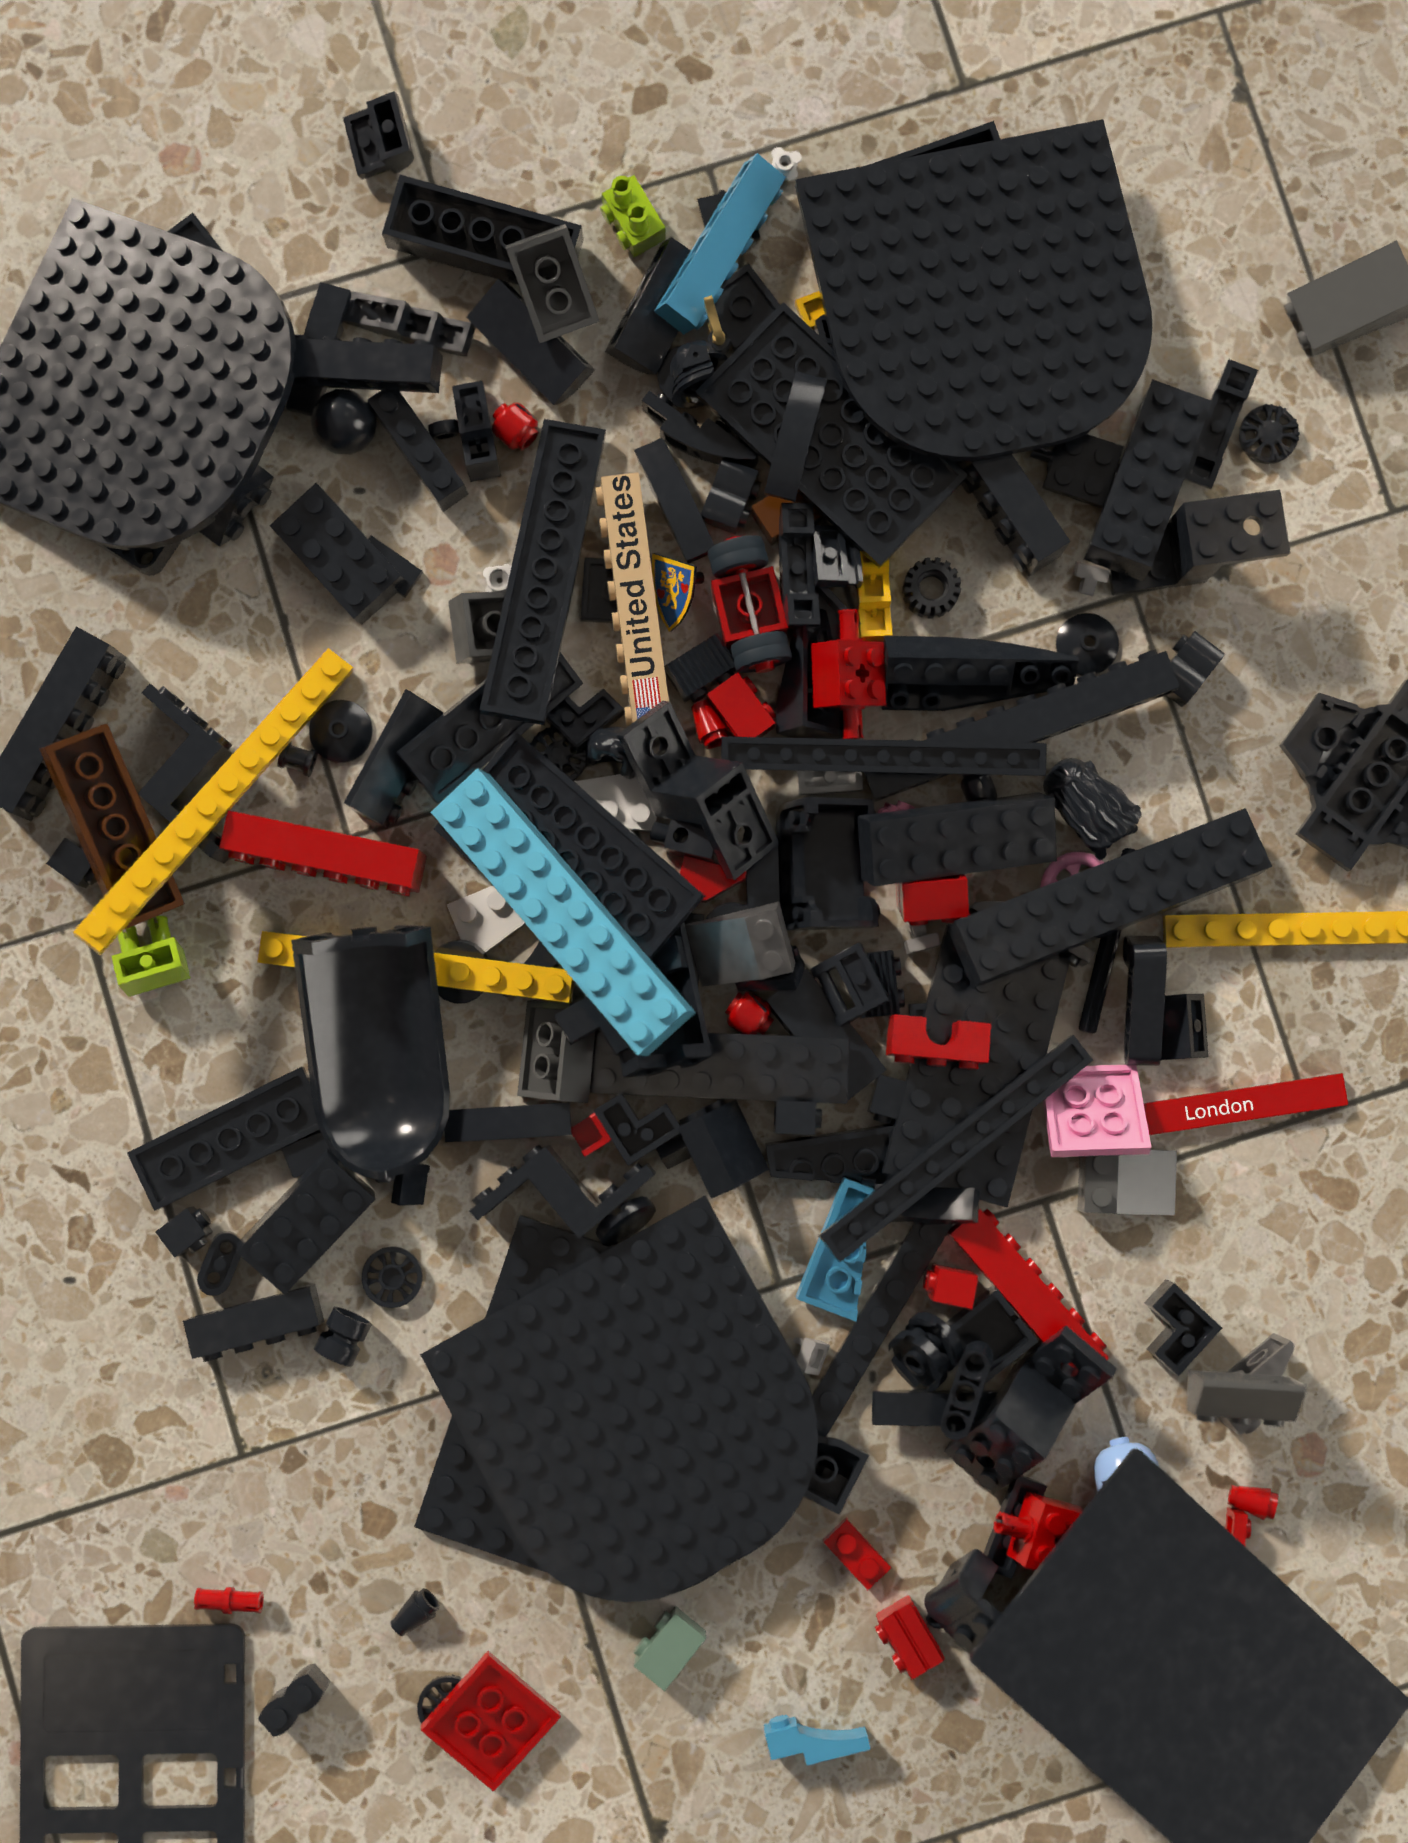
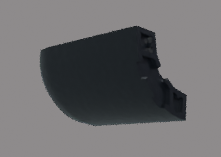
(374, 1046)

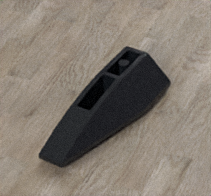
(967, 672)

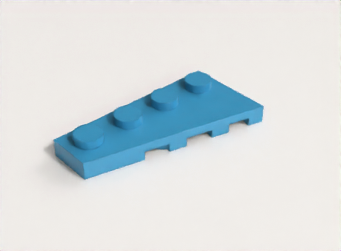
(832, 1283)

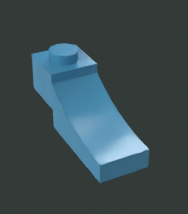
(788, 1738)

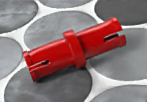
(228, 1600)

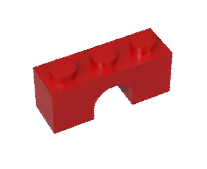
(909, 1040)

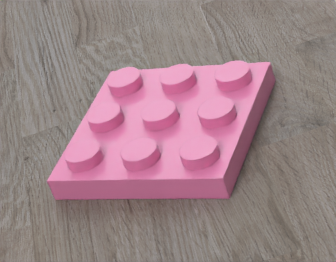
(1098, 1114)

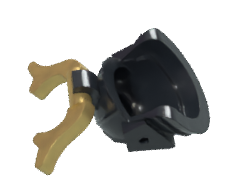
(698, 361)

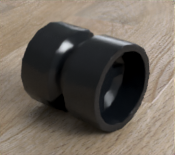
(341, 1339)

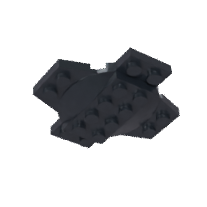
(1353, 774)

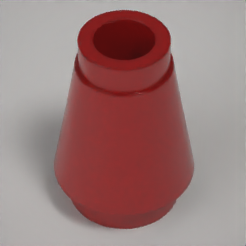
(708, 725)
(1254, 1500)

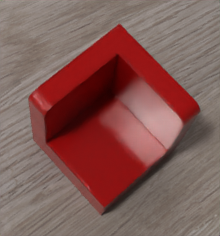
(590, 1134)

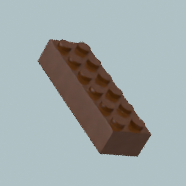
(106, 811)

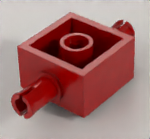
(849, 674)
(1037, 1528)

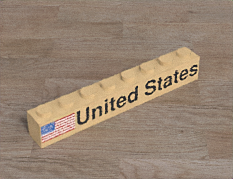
(633, 593)

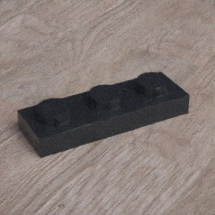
(998, 1544)

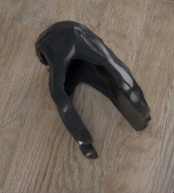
(1091, 804)

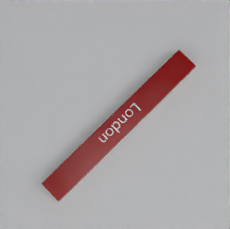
(1245, 1104)

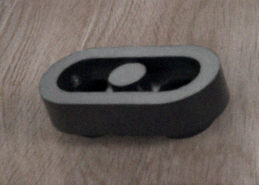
(219, 1262)

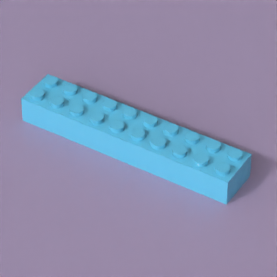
(563, 913)

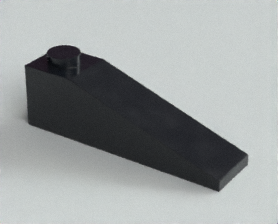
(794, 704)
(835, 1473)

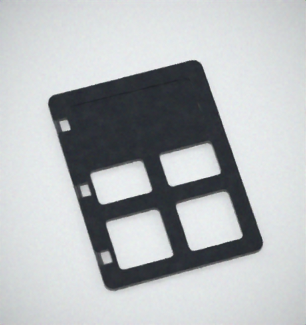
(131, 1697)

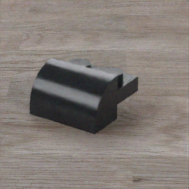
(379, 137)

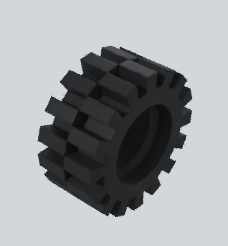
(935, 569)

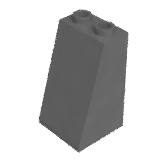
(1351, 300)

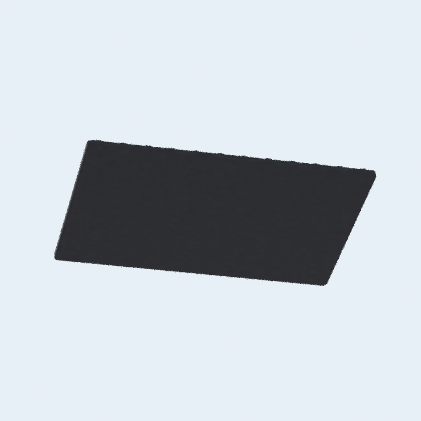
(1188, 1670)

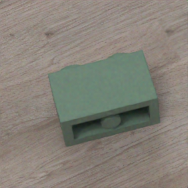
(669, 1647)

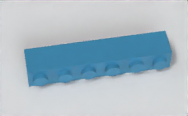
(720, 244)

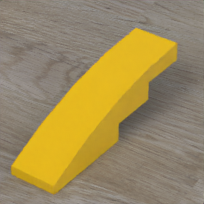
(874, 601)

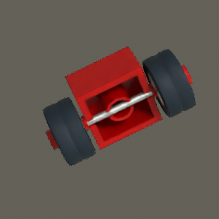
(749, 604)

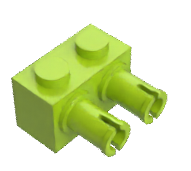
(632, 215)
(151, 965)

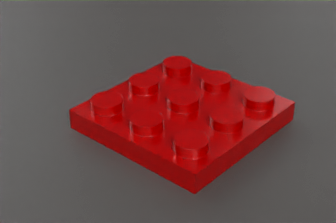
(490, 1721)

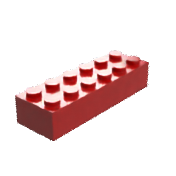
(323, 851)

